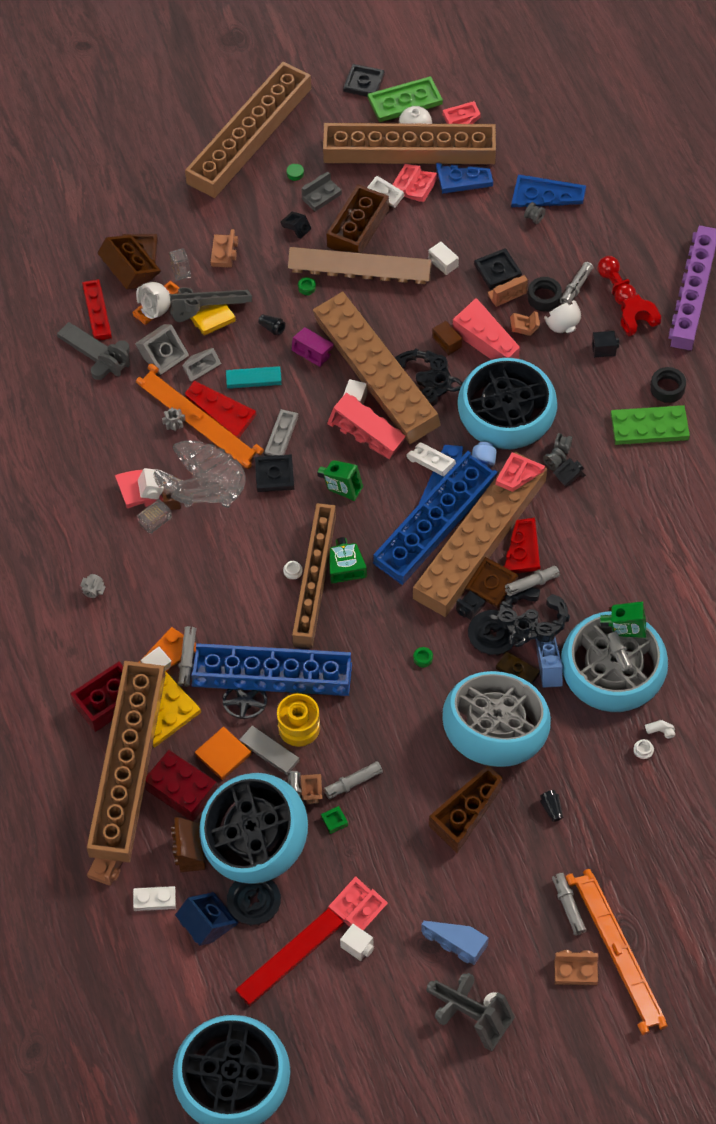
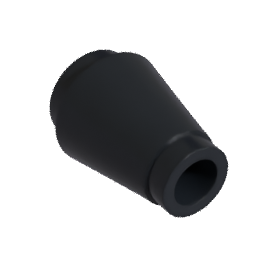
(272, 324)
(552, 805)

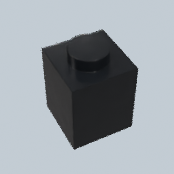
(604, 344)

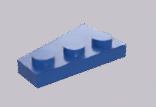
(460, 179)

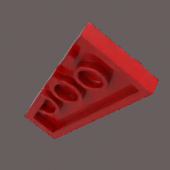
(224, 410)

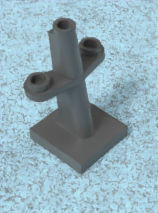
(492, 1020)

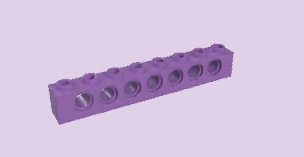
(694, 290)

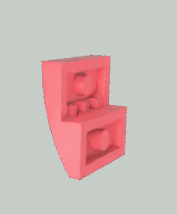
(415, 182)
(130, 489)
(357, 904)

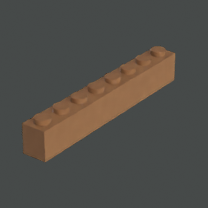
(359, 264)
(314, 576)

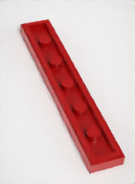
(289, 957)

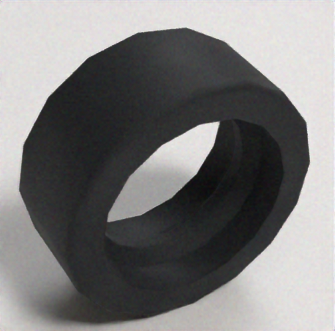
(544, 283)
(668, 373)

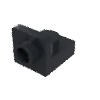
(296, 222)
(569, 472)
(469, 605)

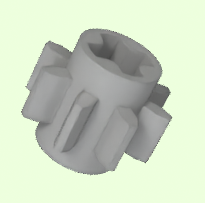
(173, 419)
(92, 586)

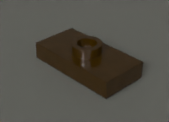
(517, 667)

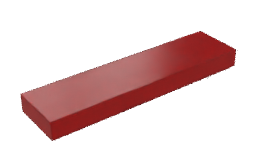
(97, 310)

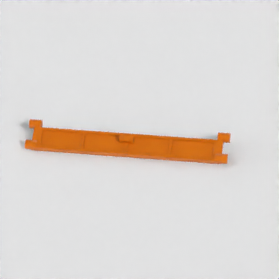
(197, 418)
(619, 951)

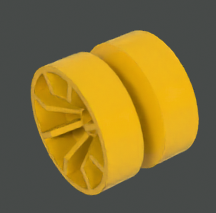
(298, 719)

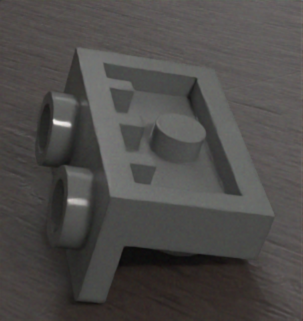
(320, 192)

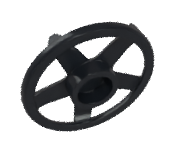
(244, 702)

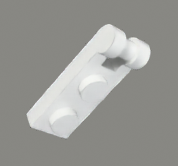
(431, 459)

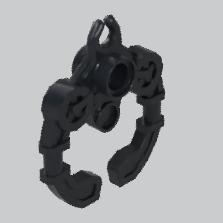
(430, 379)
(526, 626)

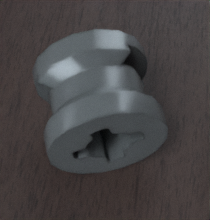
(534, 213)
(563, 443)
(554, 459)

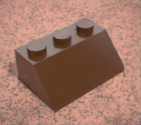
(128, 261)

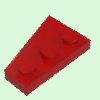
(524, 549)

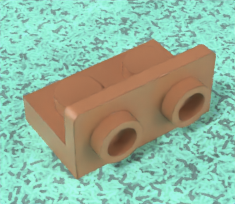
(223, 250)
(509, 291)
(104, 870)
(576, 968)

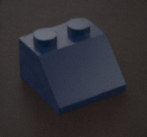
(205, 918)

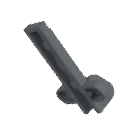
(187, 303)
(104, 356)

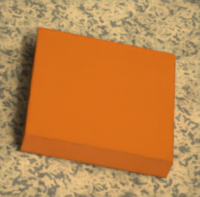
(223, 753)

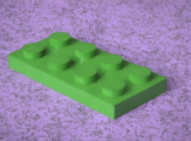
(394, 100)
(650, 425)

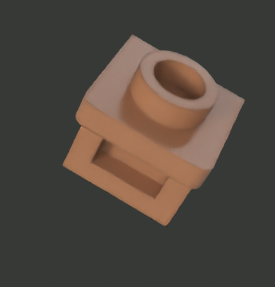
(525, 324)
(311, 788)

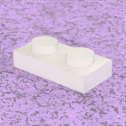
(382, 186)
(154, 898)

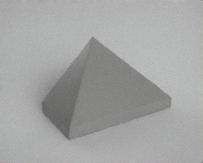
(201, 363)

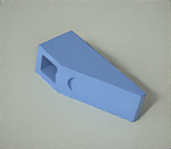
(549, 663)
(460, 939)

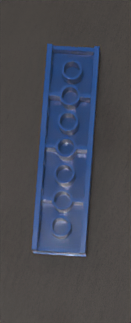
(434, 518)
(272, 669)

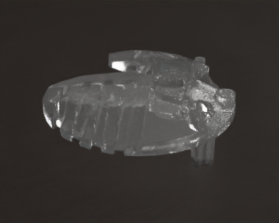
(214, 473)

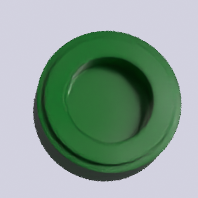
(295, 172)
(306, 286)
(423, 657)

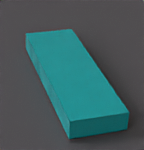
(253, 377)

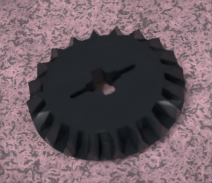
(479, 634)
(239, 903)

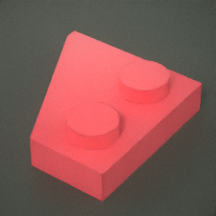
(518, 472)

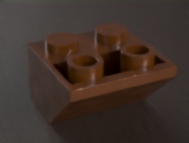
(187, 845)

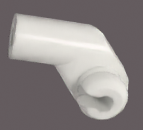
(662, 726)

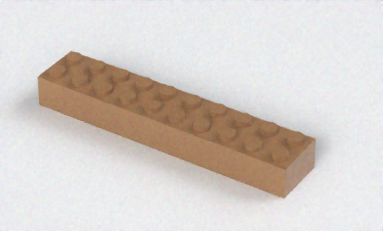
(248, 129)
(409, 143)
(376, 367)
(472, 542)
(126, 762)

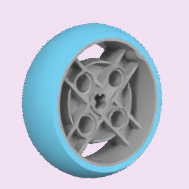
(587, 683)
(496, 718)

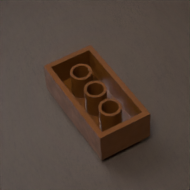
(358, 220)

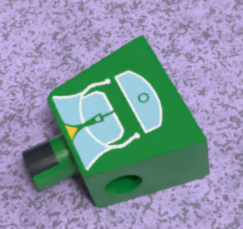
(342, 479)
(346, 562)
(626, 620)

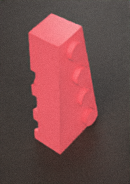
(484, 333)
(366, 426)

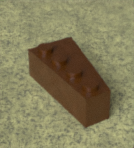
(464, 810)

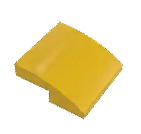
(213, 318)

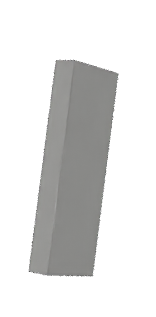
(281, 433)
(269, 750)

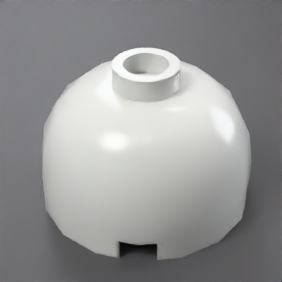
(415, 115)
(154, 299)
(564, 318)

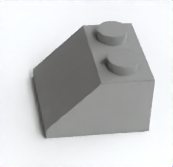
(162, 348)

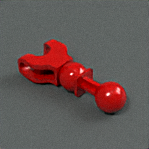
(633, 305)

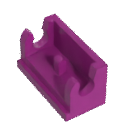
(311, 346)

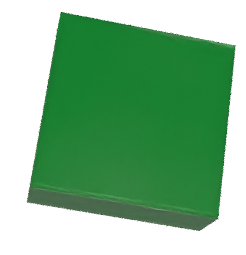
(334, 819)

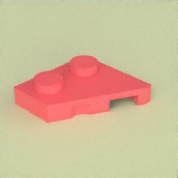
(462, 114)

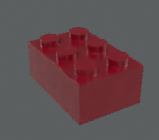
(98, 697)
(180, 785)

